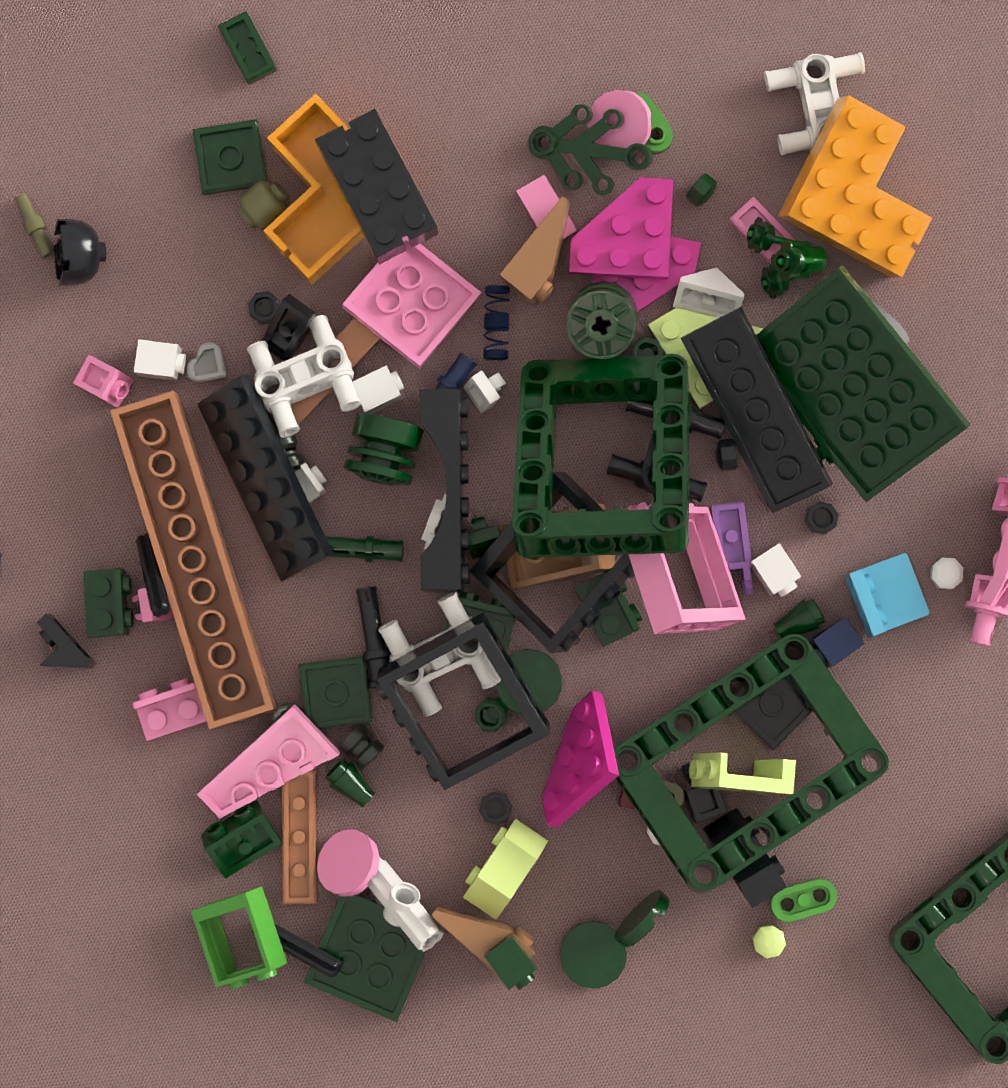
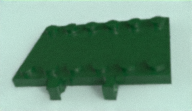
(858, 385)

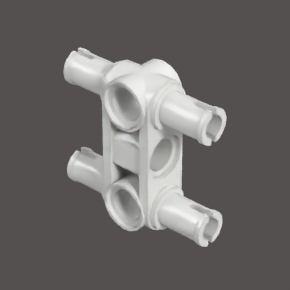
(816, 94)
(303, 376)
(419, 682)

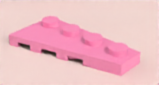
(278, 755)

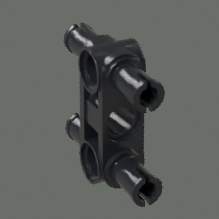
(639, 472)

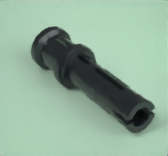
(376, 653)

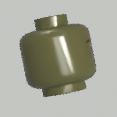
(262, 204)

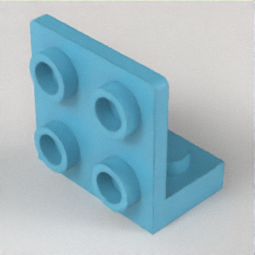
(887, 595)

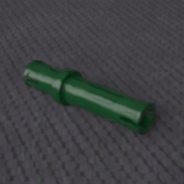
(366, 548)

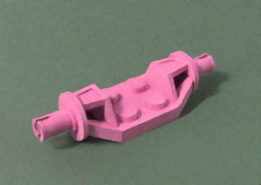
(990, 593)

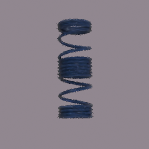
(495, 322)

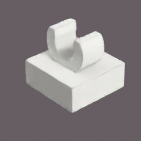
(484, 390)

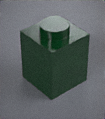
(511, 962)

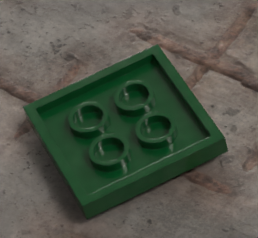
(374, 955)

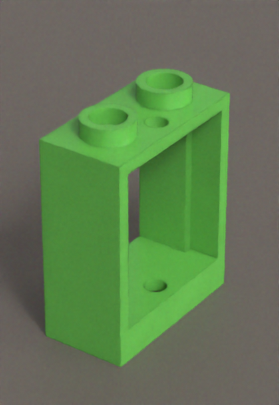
(217, 947)

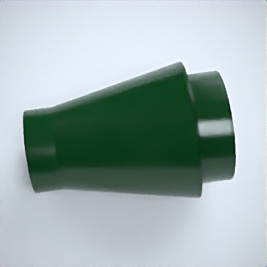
(801, 619)
(349, 782)

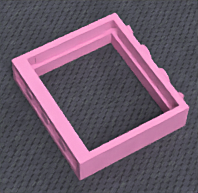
(711, 573)

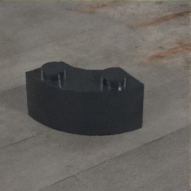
(760, 878)

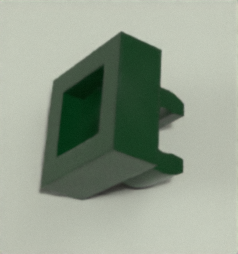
(482, 537)

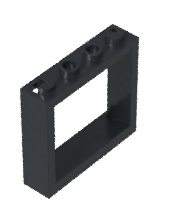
(587, 613)
(478, 628)

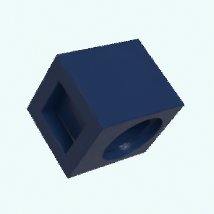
(836, 642)

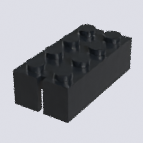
(377, 186)

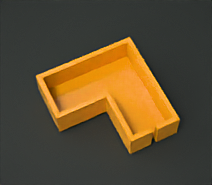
(839, 196)
(319, 223)

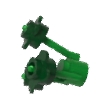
(791, 262)

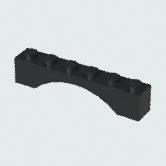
(443, 560)

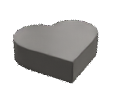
(208, 364)

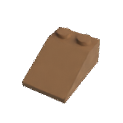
(536, 262)
(542, 570)
(480, 933)

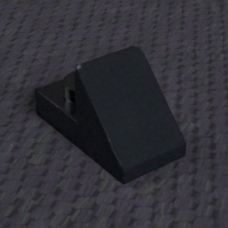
(288, 327)
(69, 650)

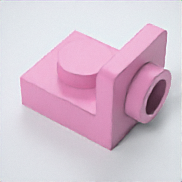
(103, 381)

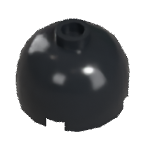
(77, 252)

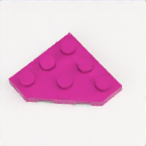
(628, 235)
(646, 291)
(582, 763)

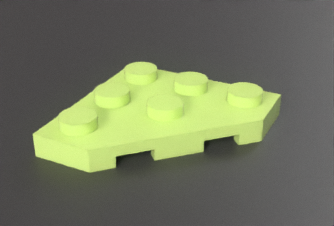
(669, 330)

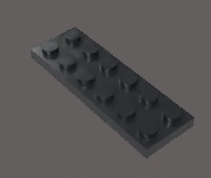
(756, 410)
(264, 478)

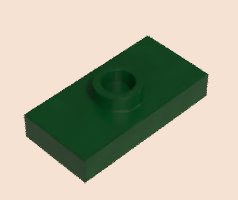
(247, 48)

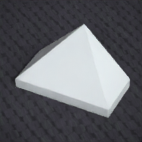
(708, 293)

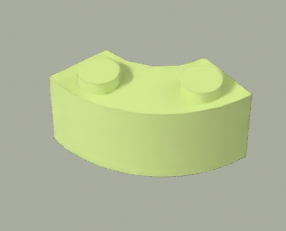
(505, 868)

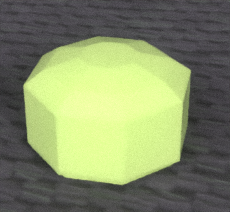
(768, 941)

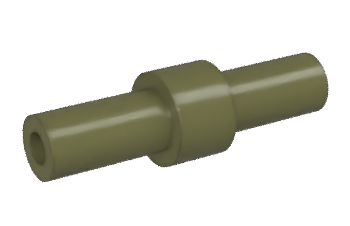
(34, 225)

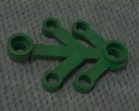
(584, 148)

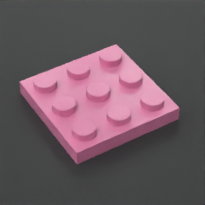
(412, 302)

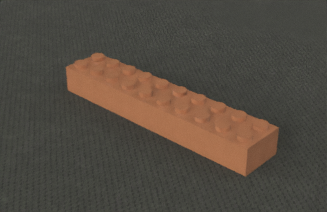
(193, 560)

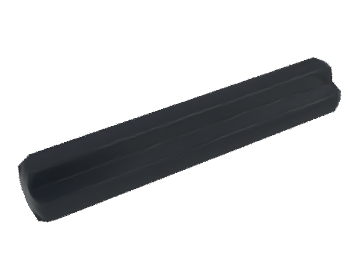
(152, 577)
(308, 953)

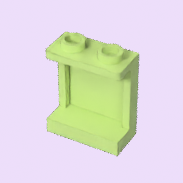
(769, 776)

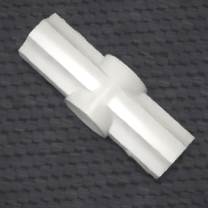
(403, 907)

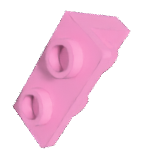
(169, 710)

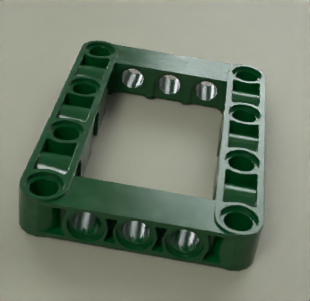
(615, 532)
(786, 818)
(934, 972)

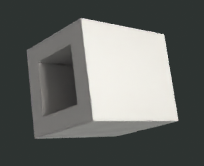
(159, 360)
(378, 389)
(776, 571)

